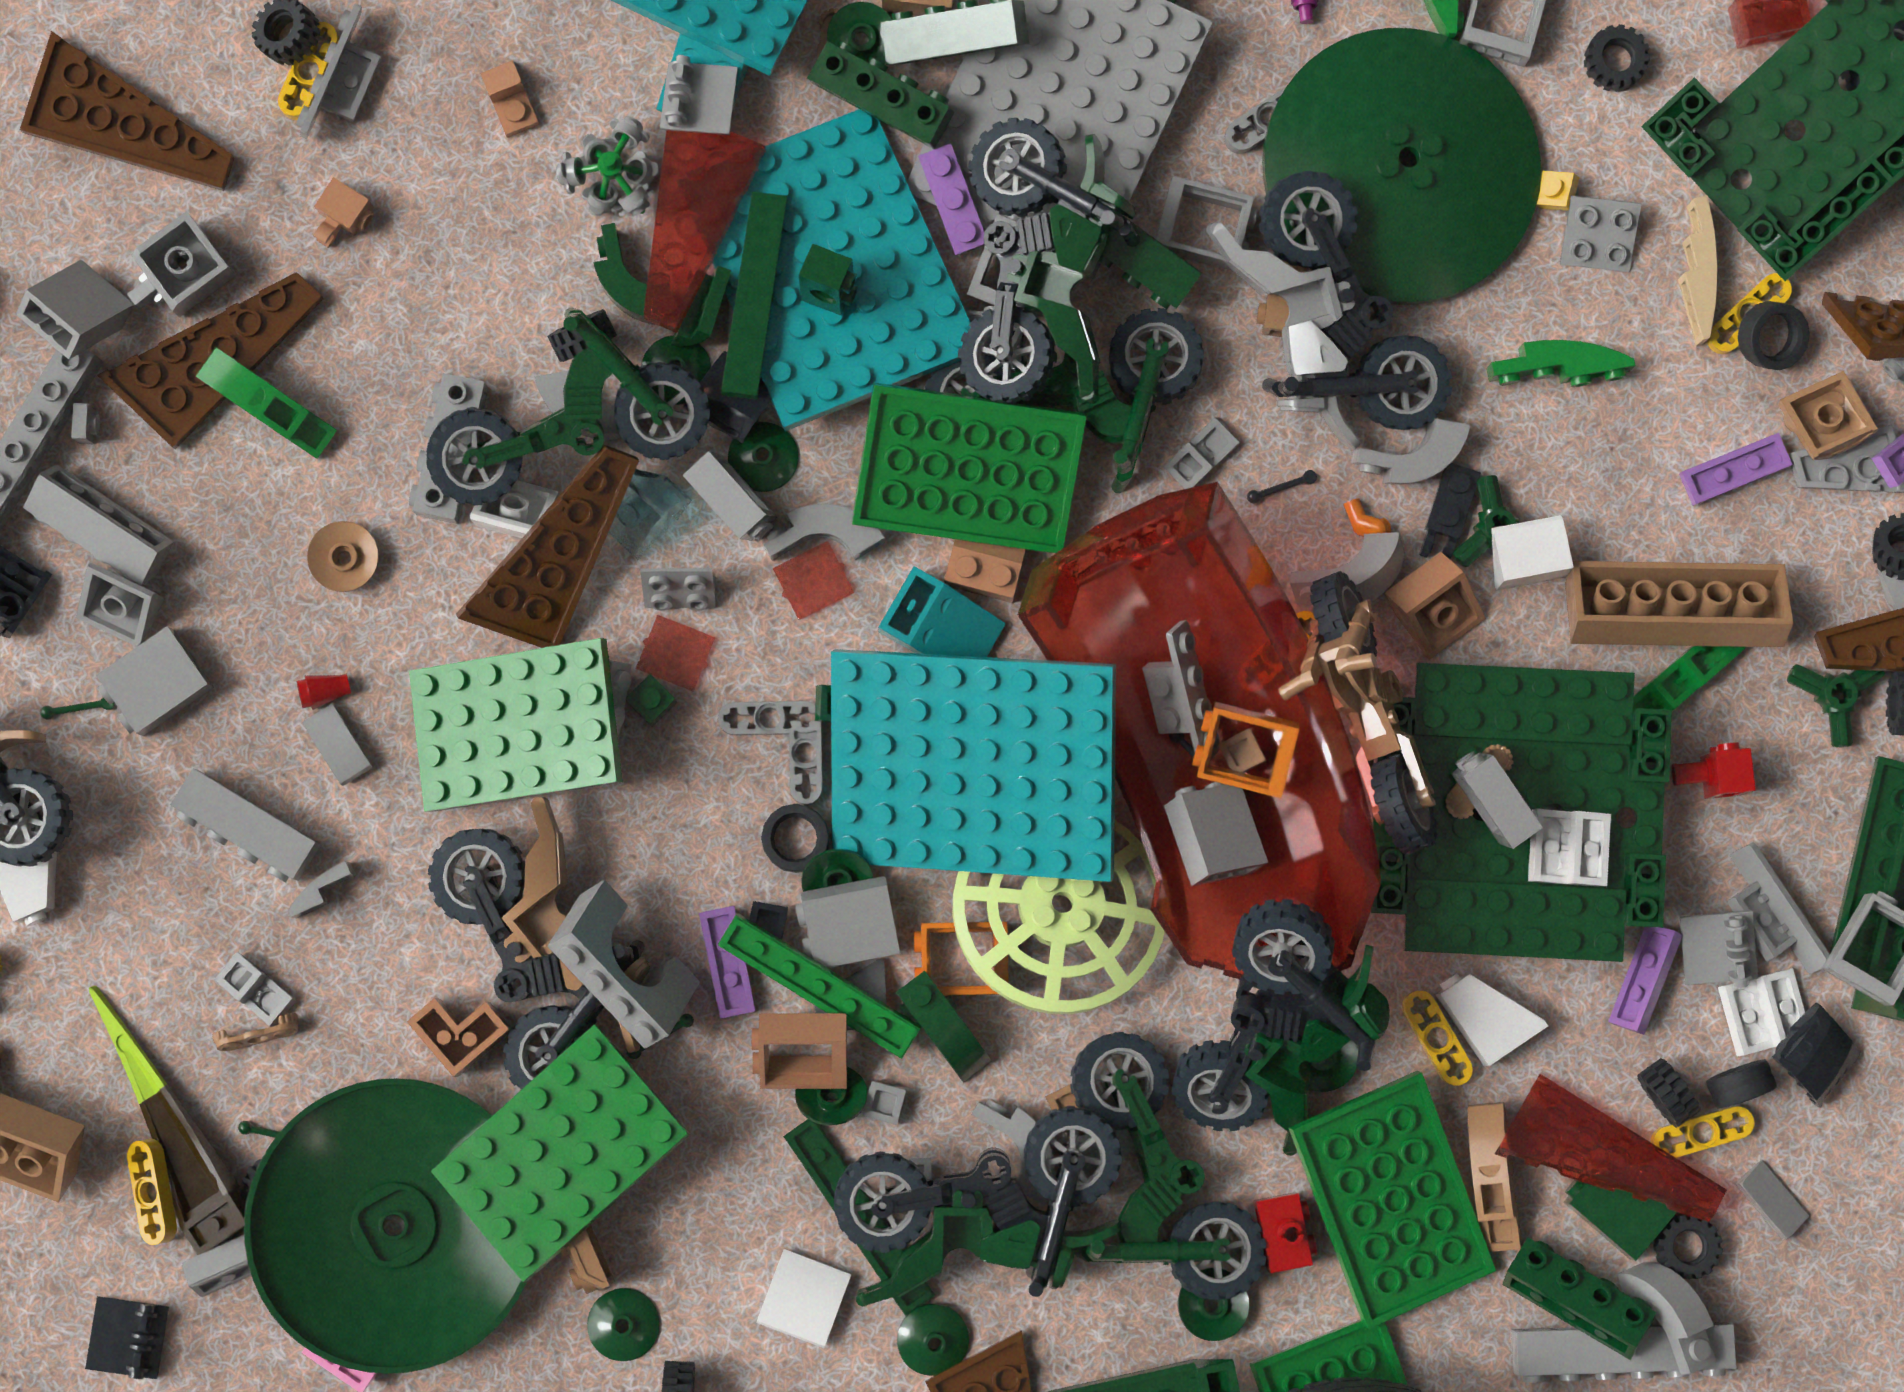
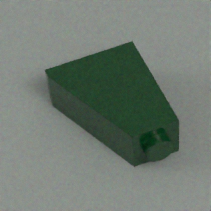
(1618, 1217)

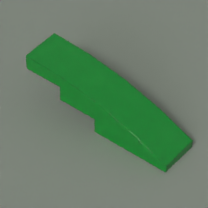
(1684, 676)

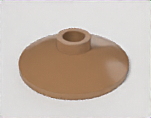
(325, 552)

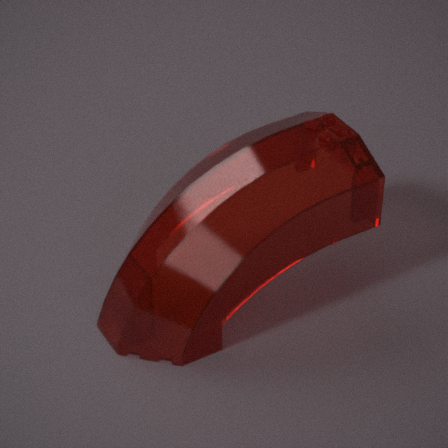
(1112, 604)

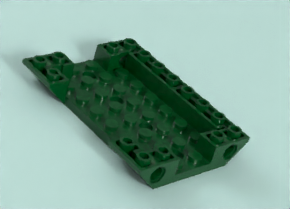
(1851, 142)

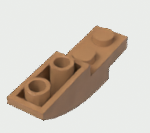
(1493, 1178)

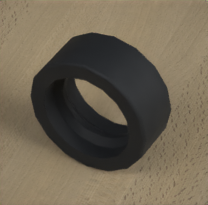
(1796, 342)
(781, 815)

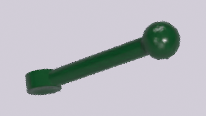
(48, 712)
(686, 1021)
(246, 1127)

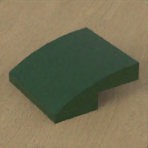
(704, 309)

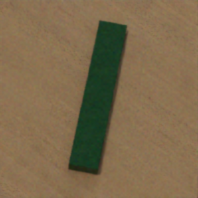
(754, 295)
(825, 1169)

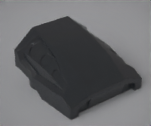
(727, 413)
(18, 590)
(1816, 1053)

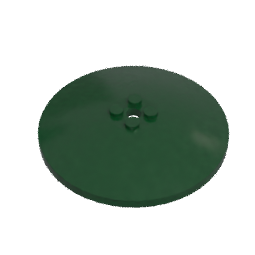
(1476, 151)
(322, 1242)

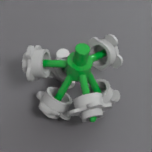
(605, 157)

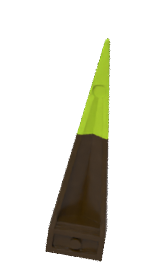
(199, 1181)

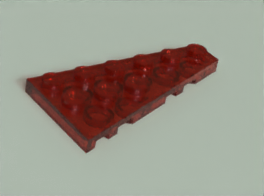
(696, 202)
(1595, 1149)

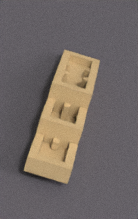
(1700, 283)

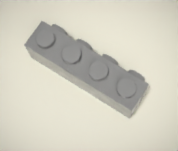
(450, 395)
(98, 525)
(245, 825)

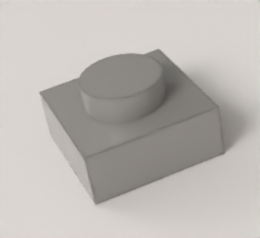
(84, 423)
(884, 1102)

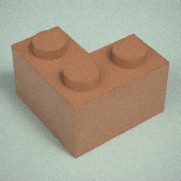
(458, 1043)

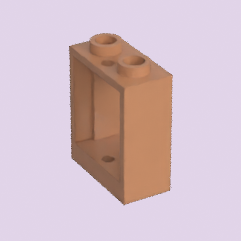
(801, 1071)

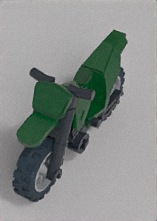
(1039, 261)
(1297, 1016)
(971, 1199)

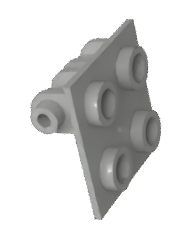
(698, 97)
(1600, 233)
(678, 588)
(1719, 948)

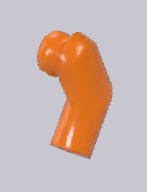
(1364, 523)

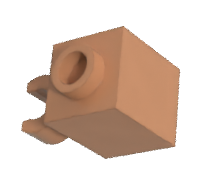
(342, 209)

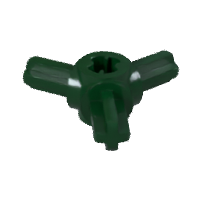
(1492, 510)
(1836, 709)

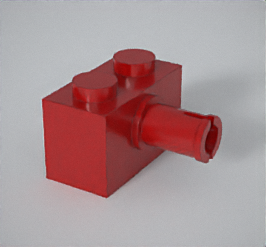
(1723, 771)
(1285, 1232)

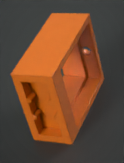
(1272, 786)
(922, 946)

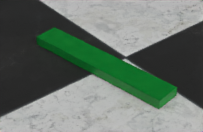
(819, 985)

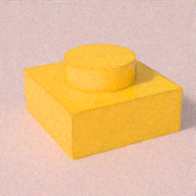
(1557, 190)

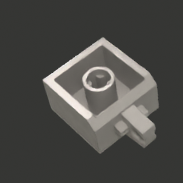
(162, 274)

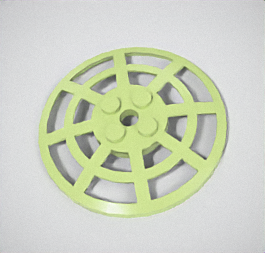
(1059, 932)

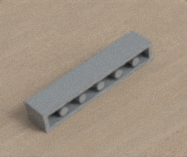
(1574, 1353)

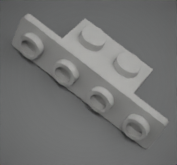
(345, 78)
(1179, 689)
(1775, 913)

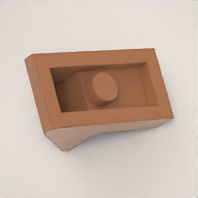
(509, 99)

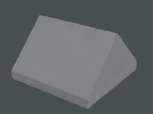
(117, 605)

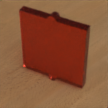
(813, 580)
(675, 653)

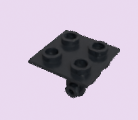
(127, 1337)

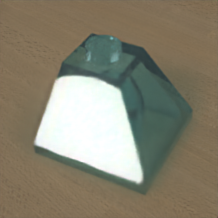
(647, 511)

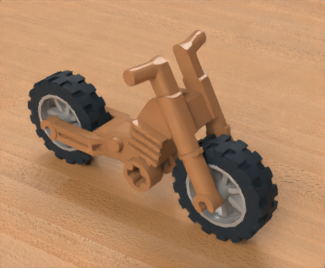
(1347, 654)

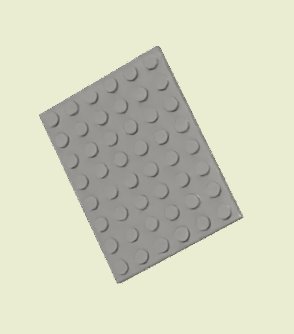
(1085, 72)

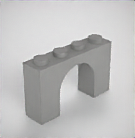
(586, 950)

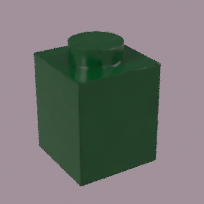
(651, 700)

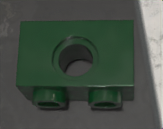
(827, 280)

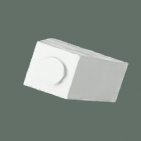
(28, 890)
(1487, 1018)

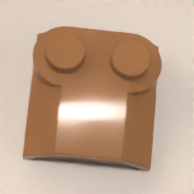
(1828, 417)
(589, 1263)

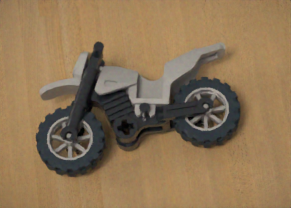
(1330, 314)

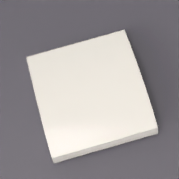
(1570, 848)
(1762, 1011)
(803, 1298)

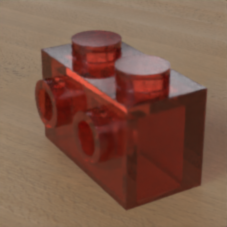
(1766, 20)

